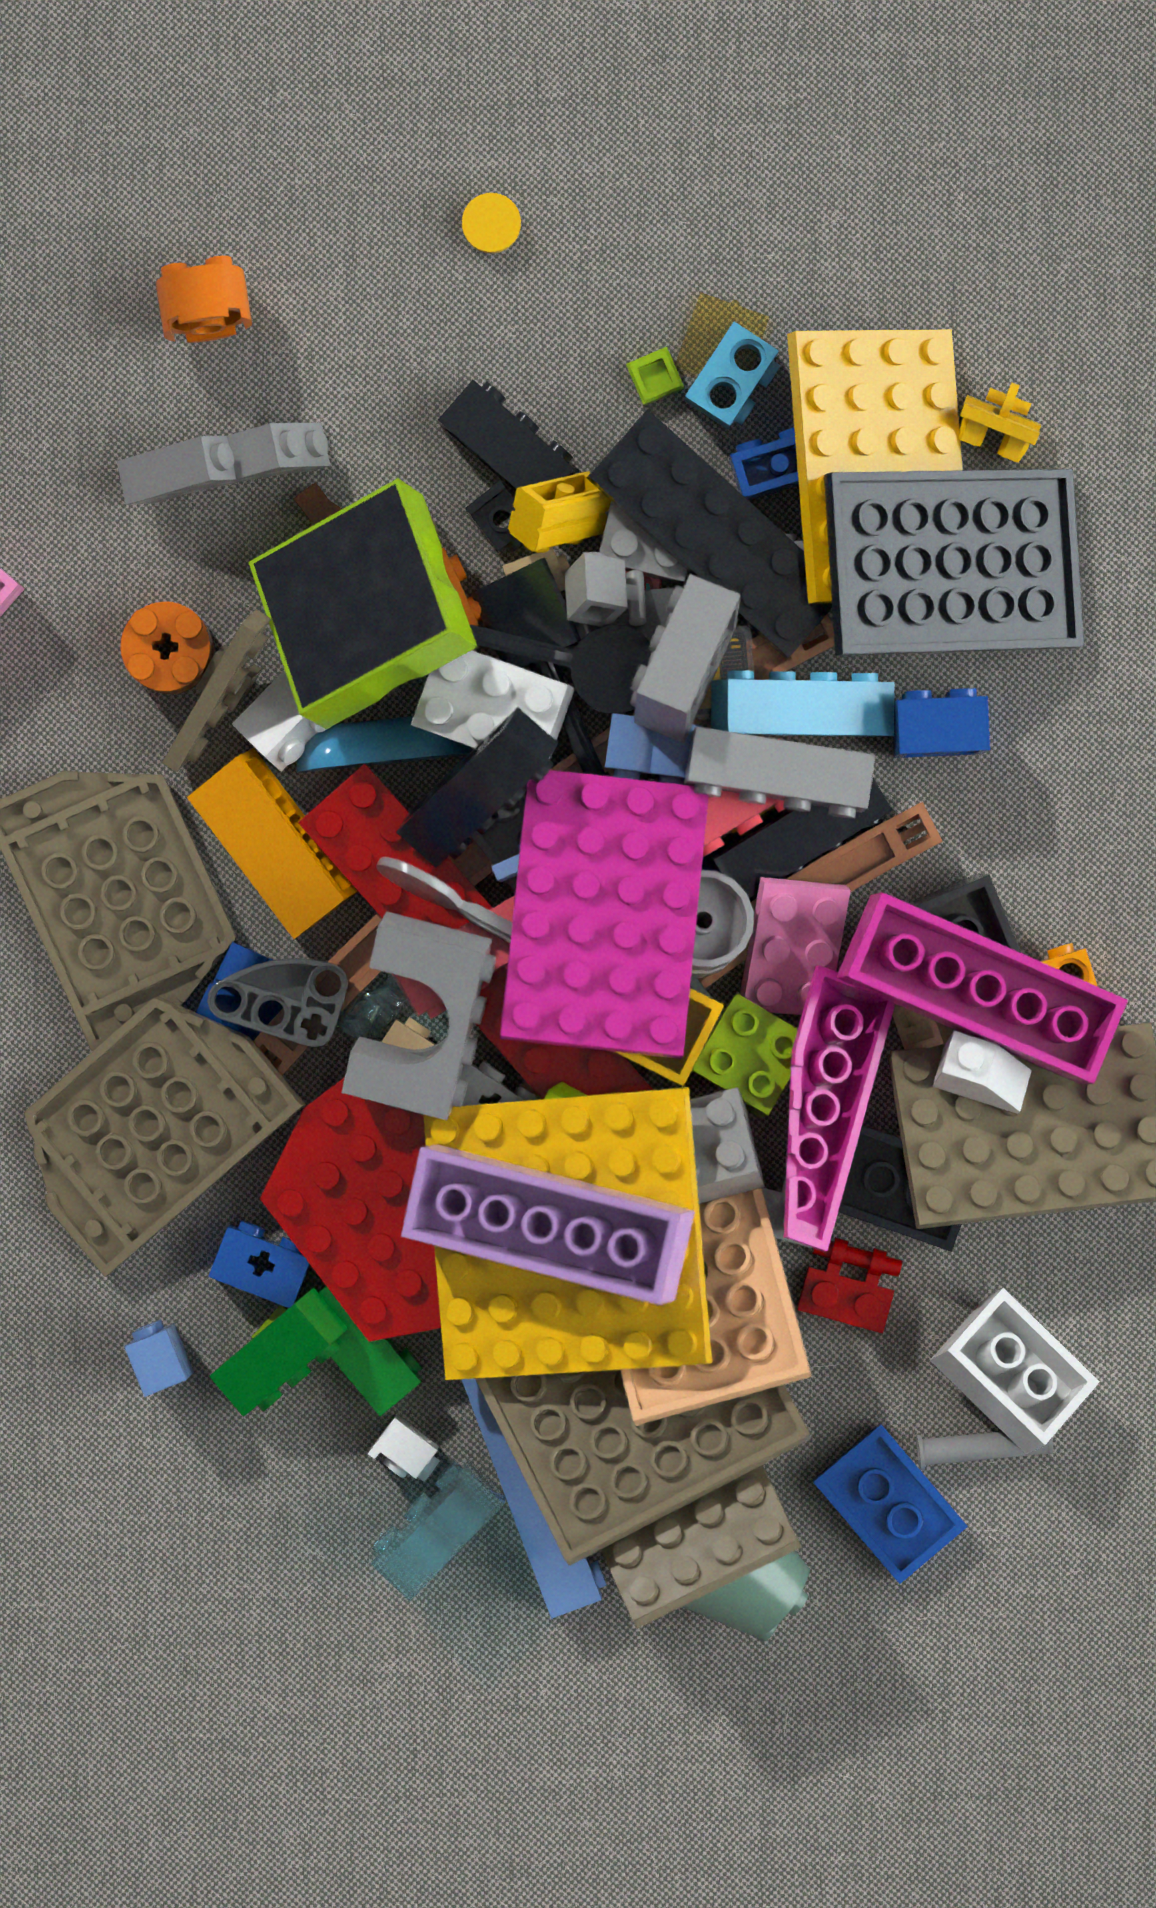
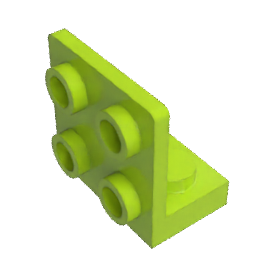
(749, 1052)

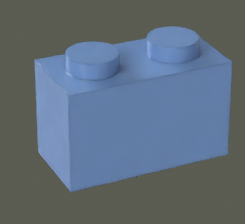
(158, 1357)

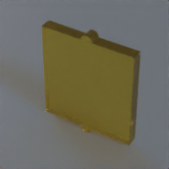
(708, 327)

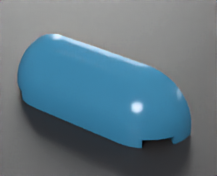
(375, 744)

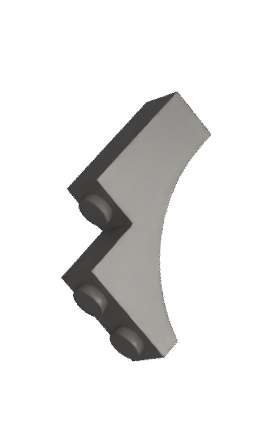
(222, 461)

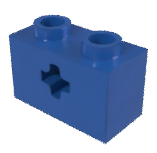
(236, 1269)

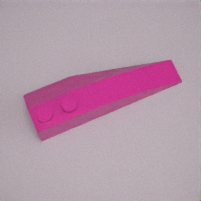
(829, 1095)

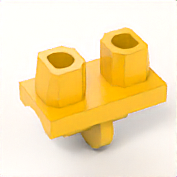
(1017, 430)

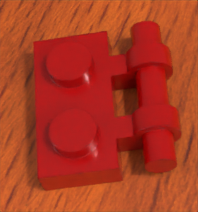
(846, 1298)

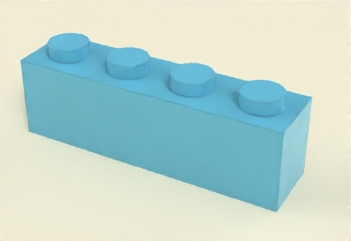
(803, 706)

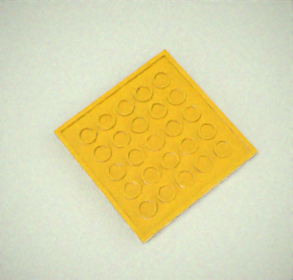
(531, 1323)

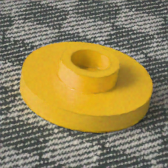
(491, 223)

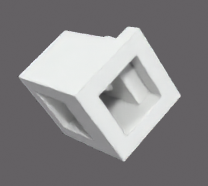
(406, 1450)

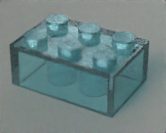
(436, 1527)

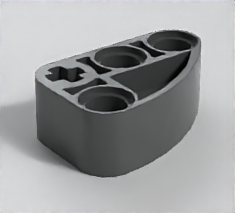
(293, 986)

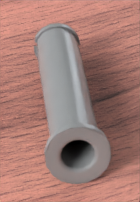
(971, 1448)

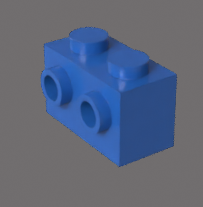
(765, 467)

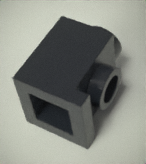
(482, 513)

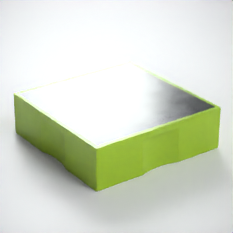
(361, 604)

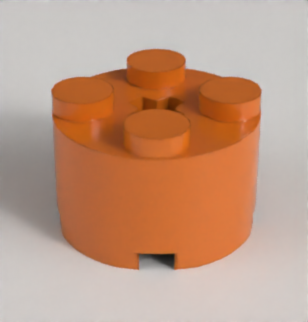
(203, 300)
(151, 627)

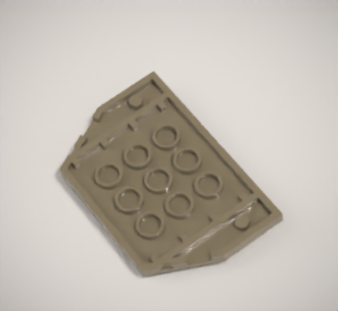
(114, 892)
(152, 1126)

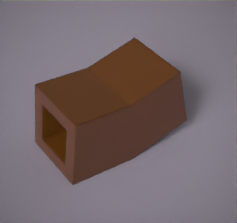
(315, 504)

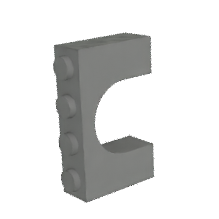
(455, 968)

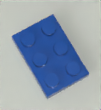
(889, 1503)

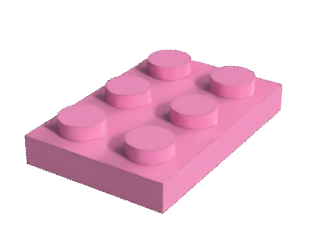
(792, 933)

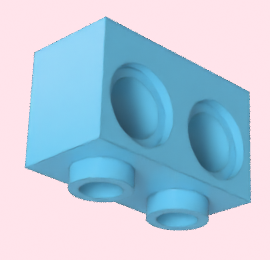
(723, 371)

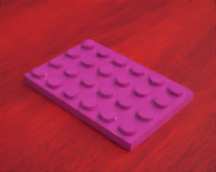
(605, 914)

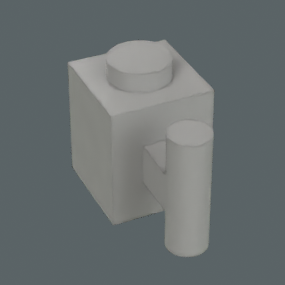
(602, 591)

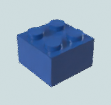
(941, 725)

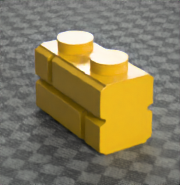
(558, 512)

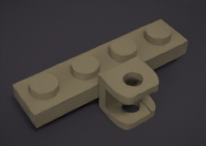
(221, 688)

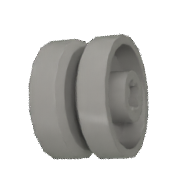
(728, 923)

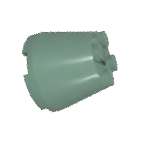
(758, 1599)

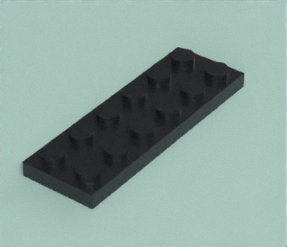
(711, 530)

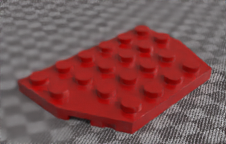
(344, 1207)

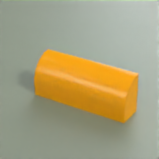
(263, 836)

